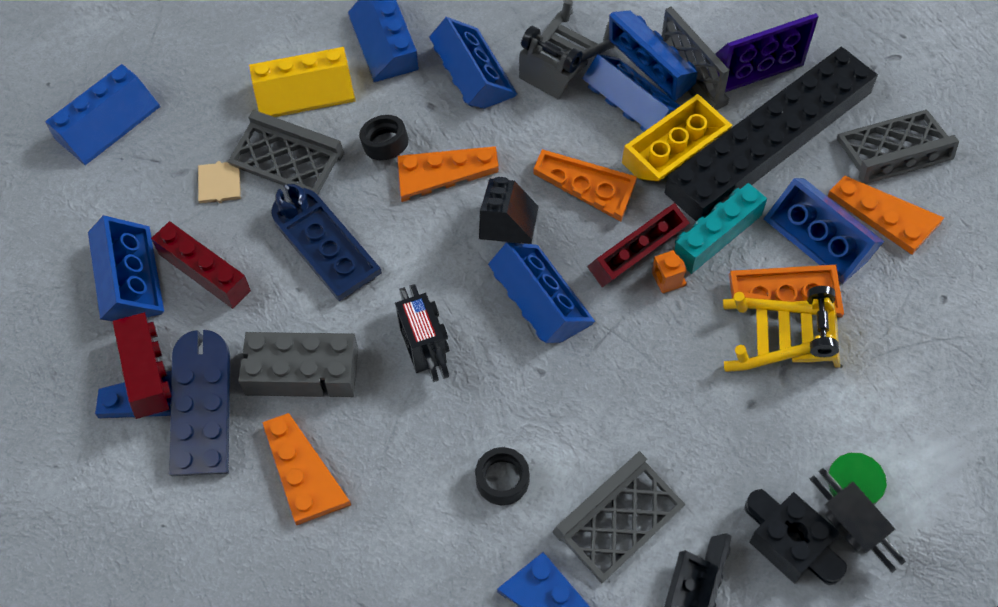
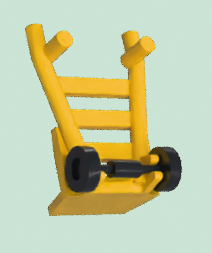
(822, 348)

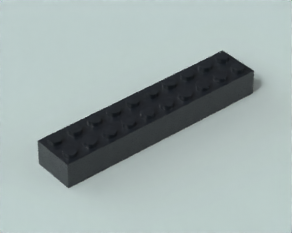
(770, 133)

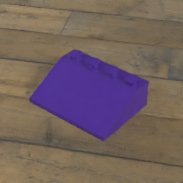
(767, 52)

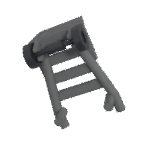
(546, 72)

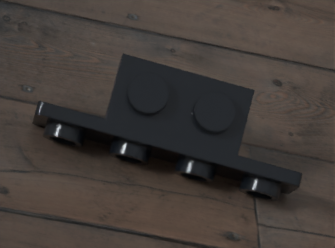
(696, 579)

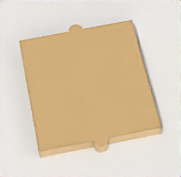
(218, 182)

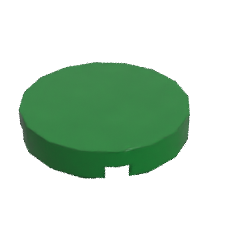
(862, 471)

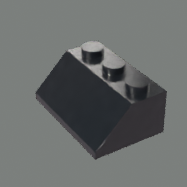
(507, 213)

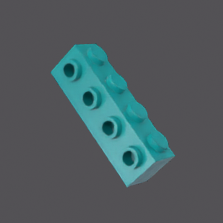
(720, 227)

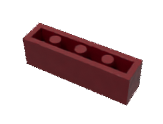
(638, 244)
(201, 264)
(141, 366)

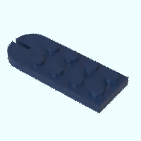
(323, 241)
(200, 405)

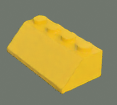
(302, 82)
(674, 139)

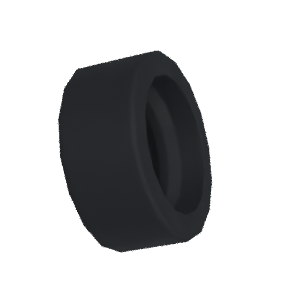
(378, 126)
(507, 455)

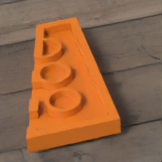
(437, 169)
(591, 183)
(892, 217)
(786, 283)
(303, 474)

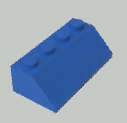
(383, 38)
(651, 53)
(471, 64)
(628, 91)
(102, 114)
(822, 229)
(124, 269)
(540, 292)

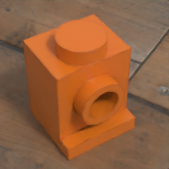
(669, 271)

